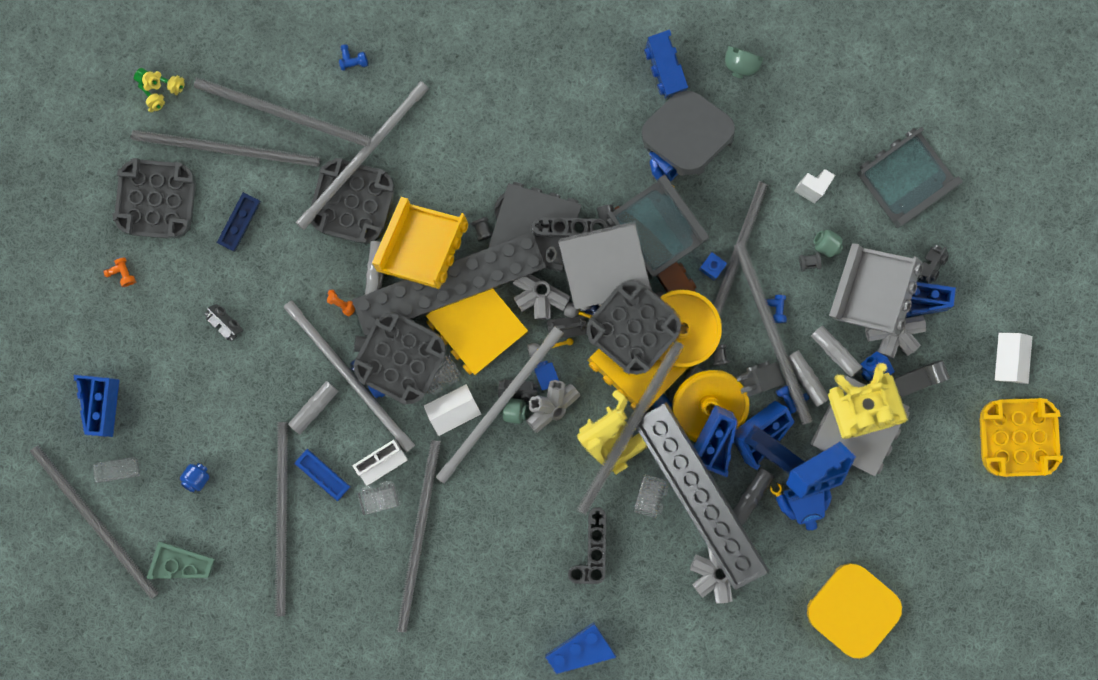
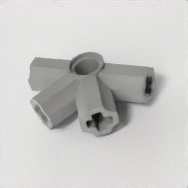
(541, 303)
(905, 341)
(553, 406)
(708, 581)

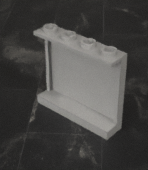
(601, 262)
(876, 289)
(868, 448)

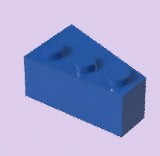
(665, 64)
(931, 299)
(98, 404)
(773, 420)
(716, 440)
(821, 472)
(580, 650)

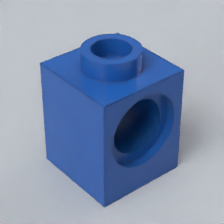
(712, 266)
(545, 374)

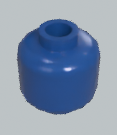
(194, 477)

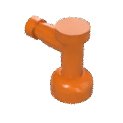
(121, 267)
(347, 307)

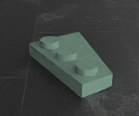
(178, 562)

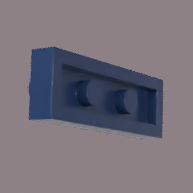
(238, 222)

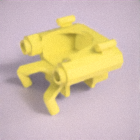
(850, 414)
(599, 436)

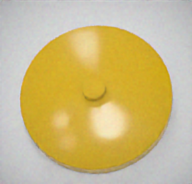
(699, 327)
(701, 393)

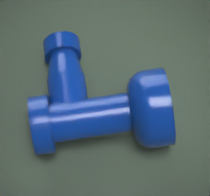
(348, 62)
(778, 302)
(784, 392)

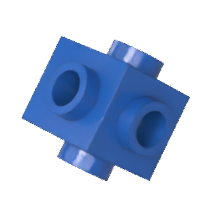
(870, 364)

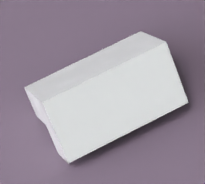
(814, 187)
(1013, 358)
(452, 410)
(380, 462)

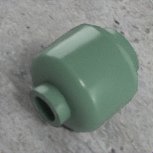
(828, 243)
(515, 411)

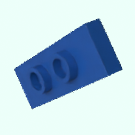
(322, 475)

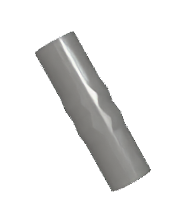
(373, 278)
(836, 351)
(807, 378)
(313, 407)

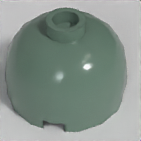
(742, 62)

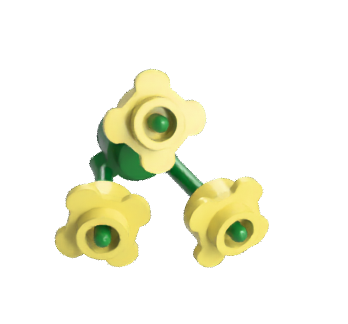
(151, 80)

